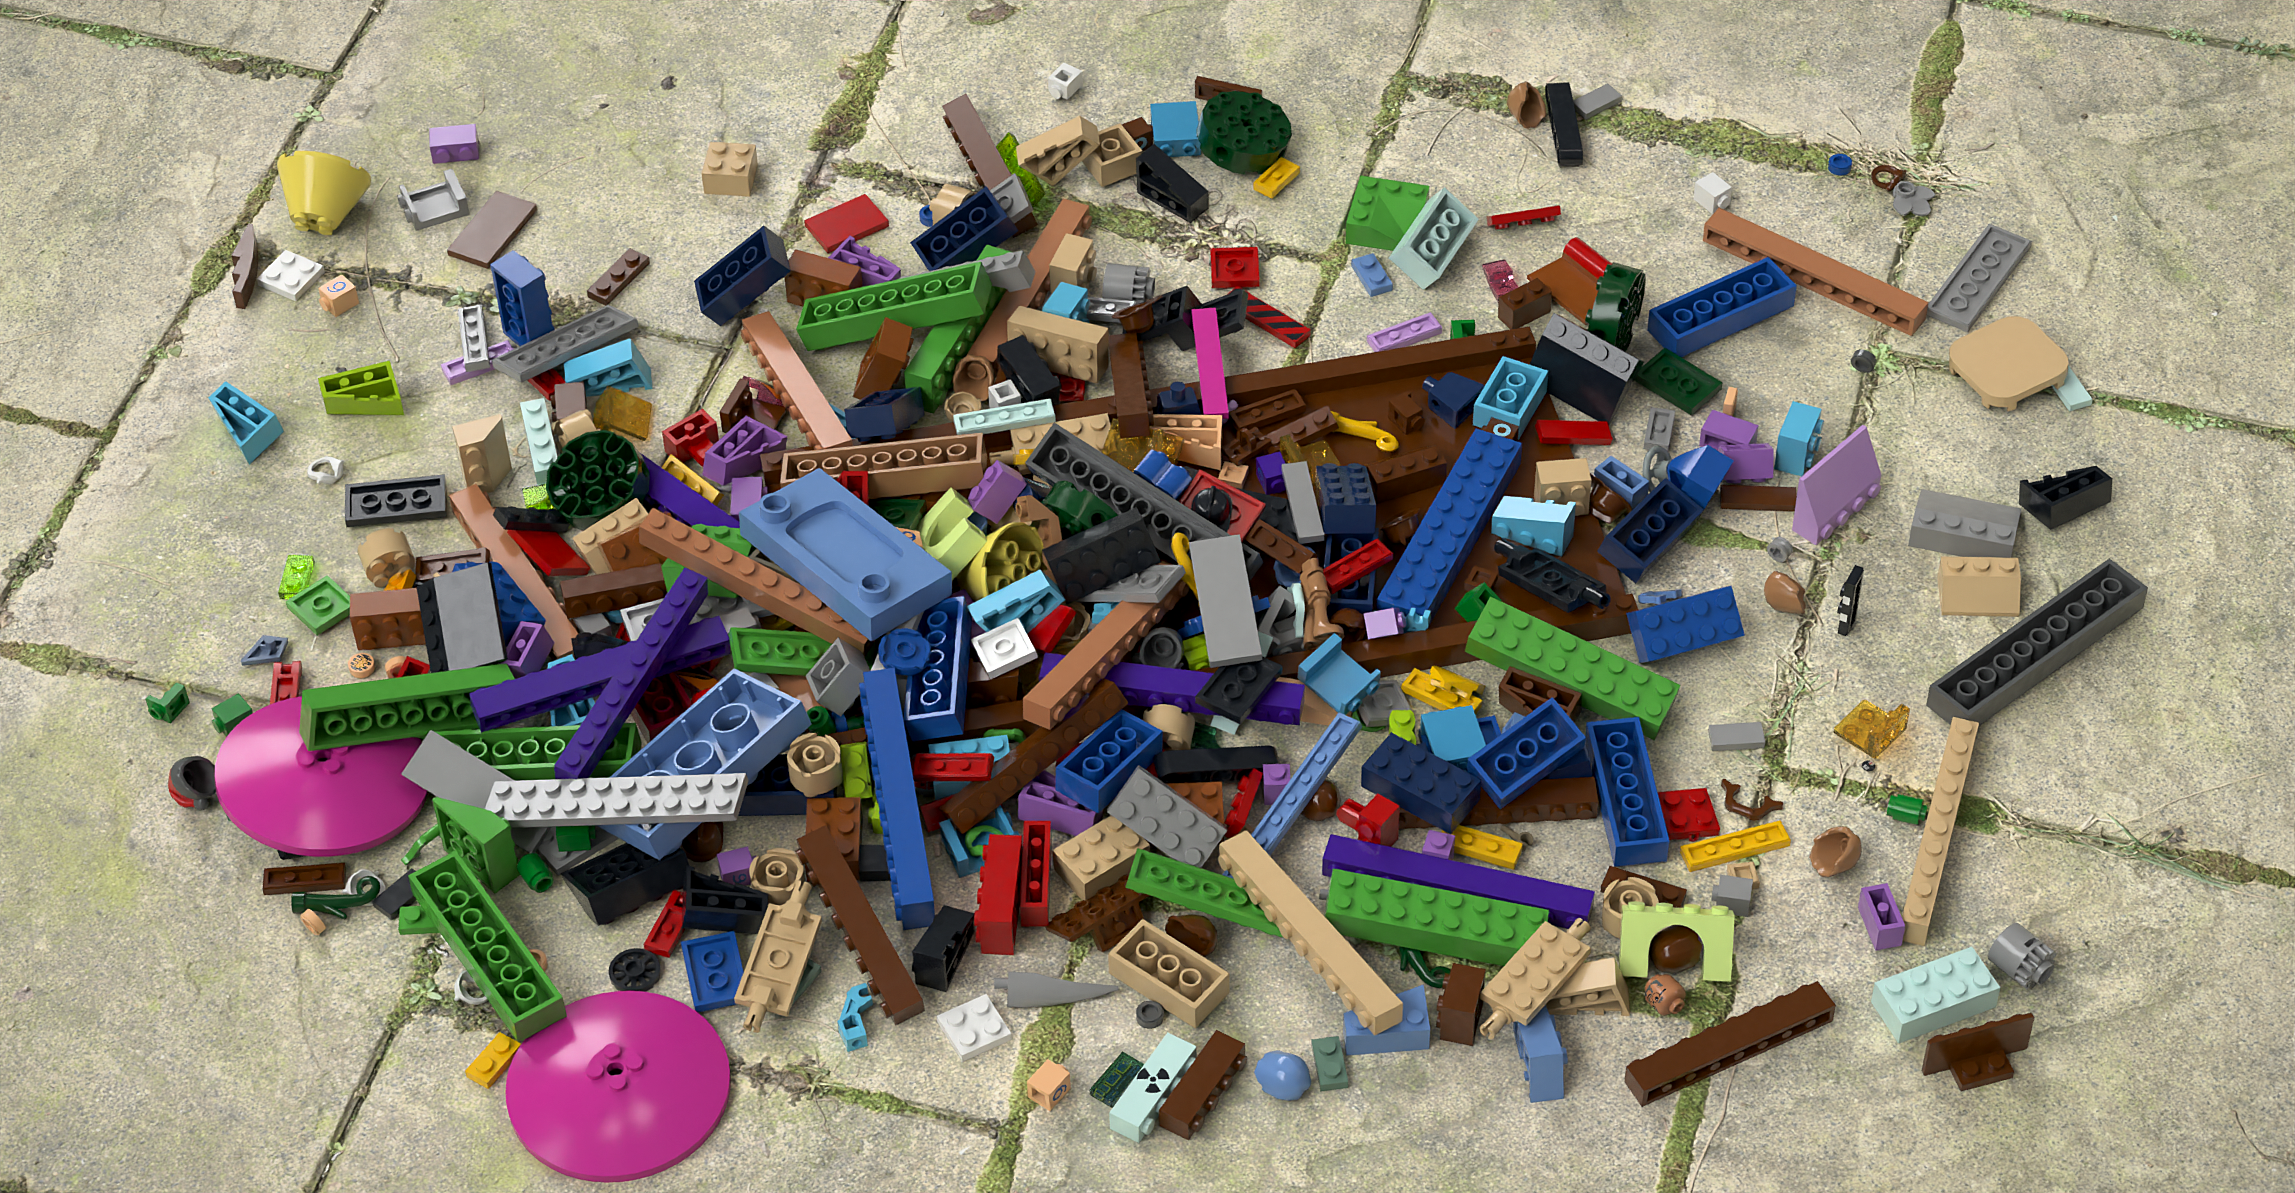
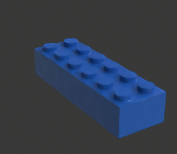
(1722, 307)
(938, 693)
(1627, 792)

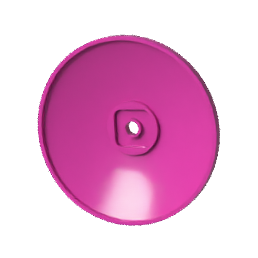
(311, 806)
(626, 1123)

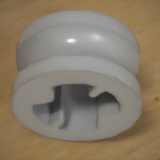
(1779, 549)

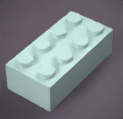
(1433, 238)
(1935, 994)

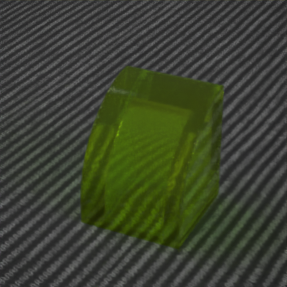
(537, 497)

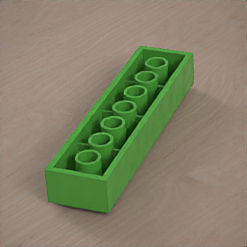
(911, 301)
(946, 345)
(1607, 682)
(394, 707)
(533, 751)
(1429, 918)
(487, 946)

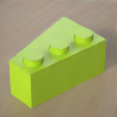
(362, 391)

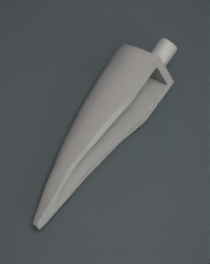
(1040, 990)

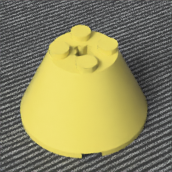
(320, 189)
(1004, 559)

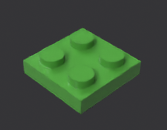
(320, 605)

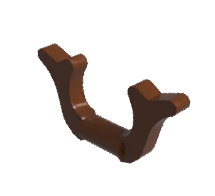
(1753, 814)

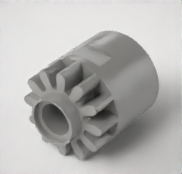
(1128, 283)
(2022, 956)

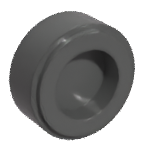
(1863, 361)
(1149, 1014)

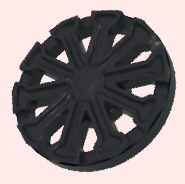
(634, 970)

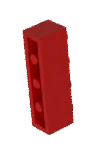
(1036, 874)

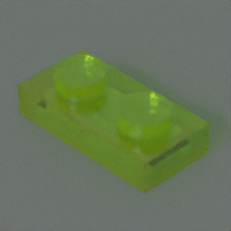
(296, 575)

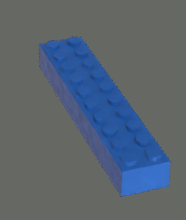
(1452, 525)
(896, 799)

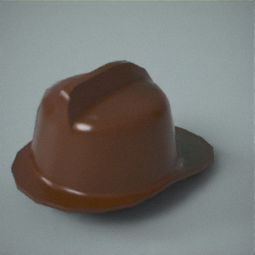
(1137, 317)
(1606, 503)
(1402, 526)
(704, 842)

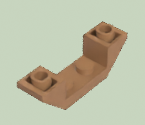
(1049, 529)

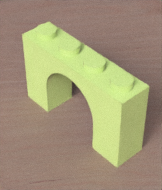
(949, 534)
(1642, 922)

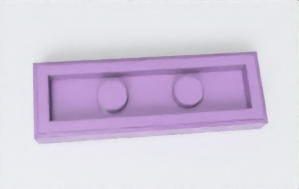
(1405, 333)
(455, 369)

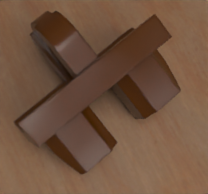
(1255, 443)

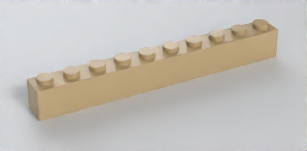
(1938, 830)
(1310, 933)

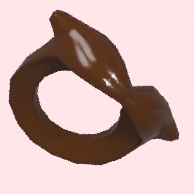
(1899, 174)

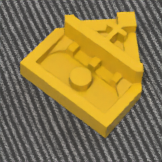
(1454, 682)

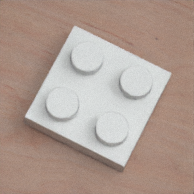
(290, 275)
(1004, 648)
(974, 1027)

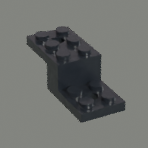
(1174, 315)

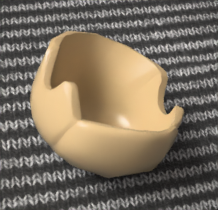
(961, 403)

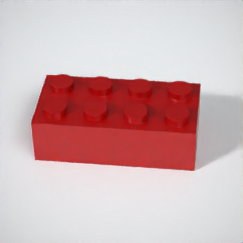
(999, 895)

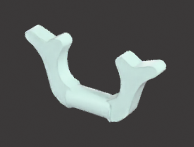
(1299, 602)

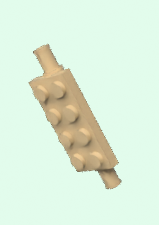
(1089, 429)
(778, 958)
(1534, 975)

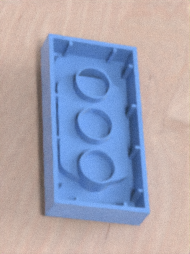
(845, 554)

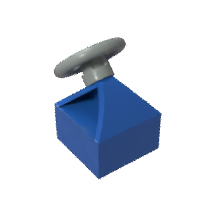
(1694, 472)

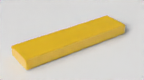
(1735, 846)

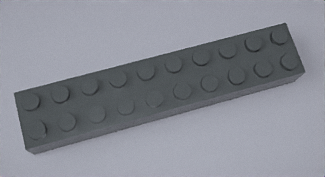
(1070, 459)
(2038, 645)

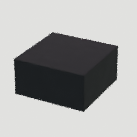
(873, 863)

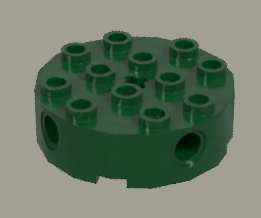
(1243, 132)
(1617, 304)
(596, 477)
(1076, 509)

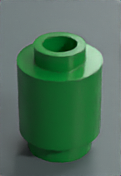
(820, 721)
(1907, 809)
(535, 872)

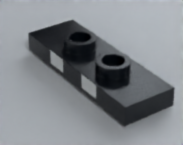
(1849, 604)

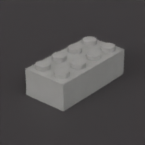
(1166, 819)

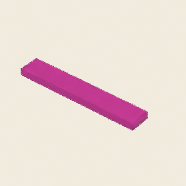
(1210, 362)

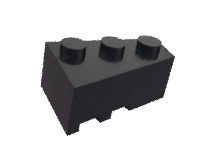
(1170, 185)
(1028, 371)
(2066, 497)
(720, 905)
(942, 948)

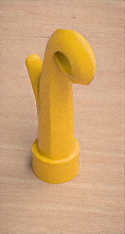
(1367, 429)
(1180, 548)

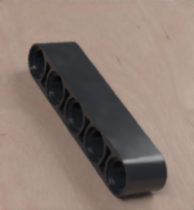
(1564, 124)
(1212, 764)

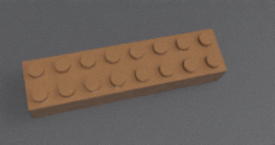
(899, 466)

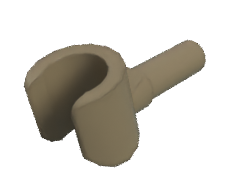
(1522, 837)

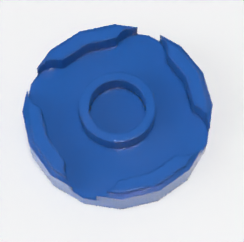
(904, 651)

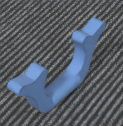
(1658, 597)

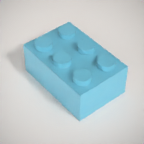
(1511, 394)

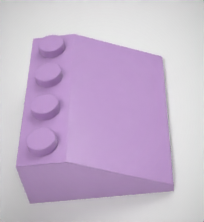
(1836, 487)

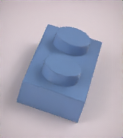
(1371, 275)

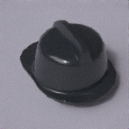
(1214, 506)

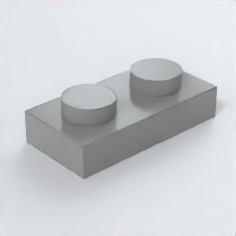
(1659, 428)

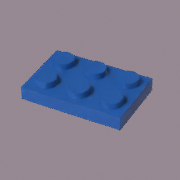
(713, 970)

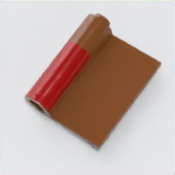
(1574, 277)

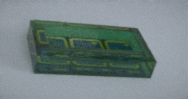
(1116, 1079)

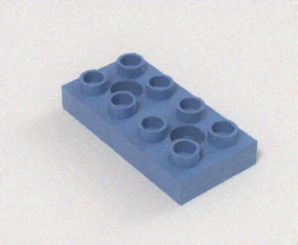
(724, 732)

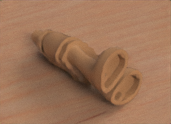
(1316, 601)

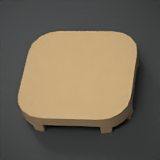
(2008, 361)

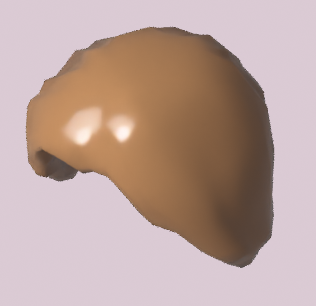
(1526, 105)
(974, 376)
(1784, 593)
(1835, 851)

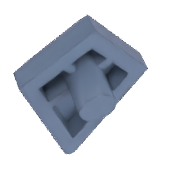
(266, 650)

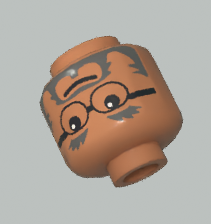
(1665, 994)

